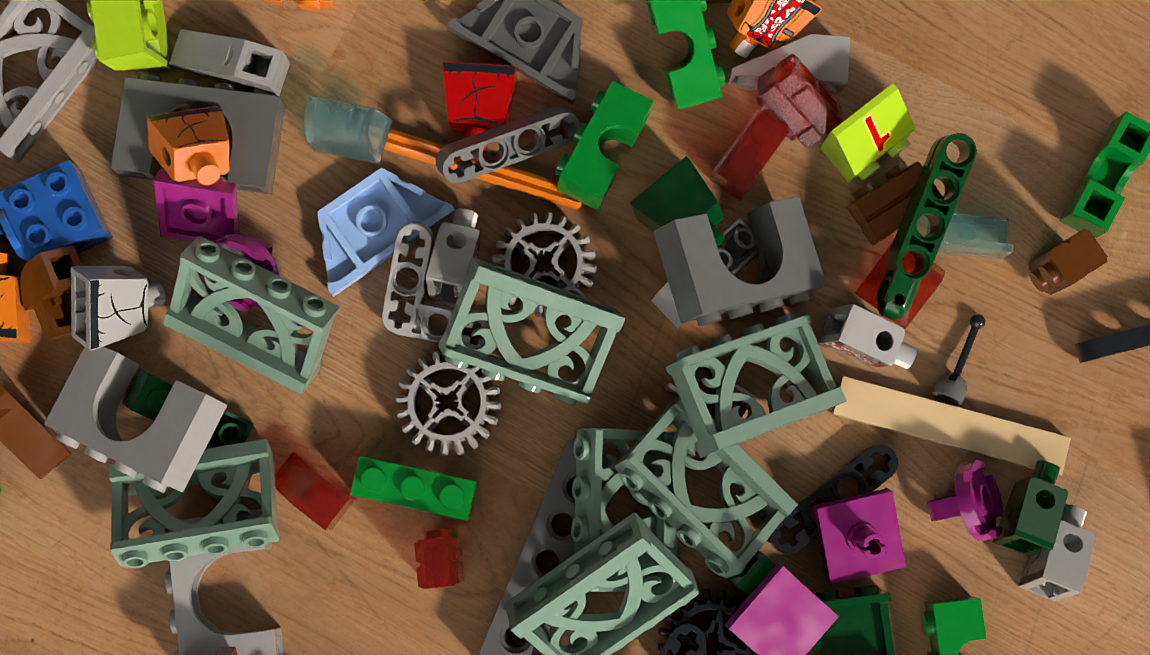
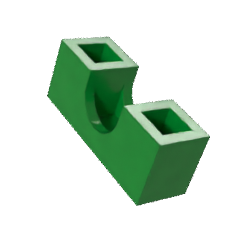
(696, 76)
(618, 117)
(1100, 189)
(414, 488)
(952, 624)

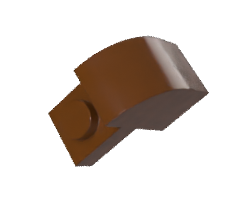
(47, 289)

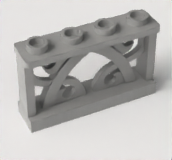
(59, 84)

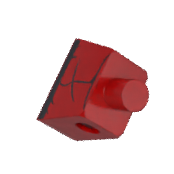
(478, 95)

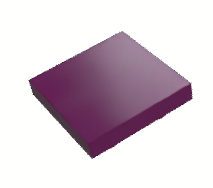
(781, 616)

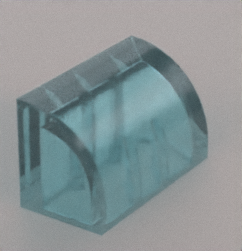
(346, 129)

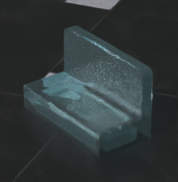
(976, 236)

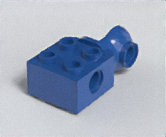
(51, 213)

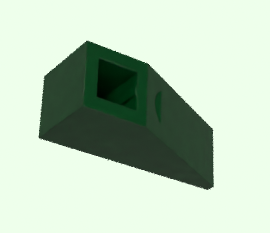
(149, 394)

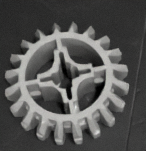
(556, 249)
(436, 417)

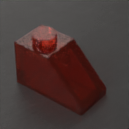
(312, 492)

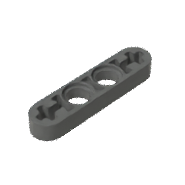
(509, 150)

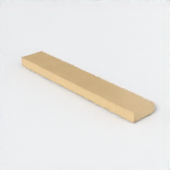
(950, 425)

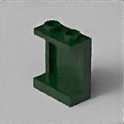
(861, 624)

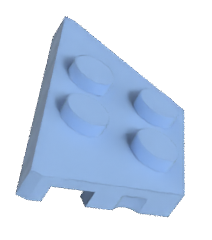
(365, 221)

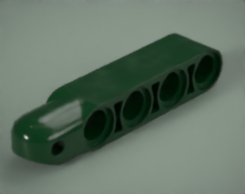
(897, 284)

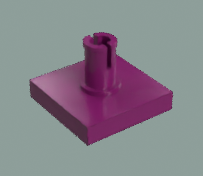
(195, 209)
(859, 536)

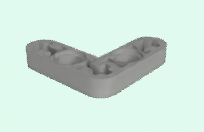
(419, 310)

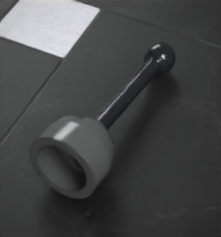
(951, 386)

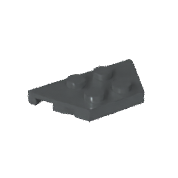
(530, 34)

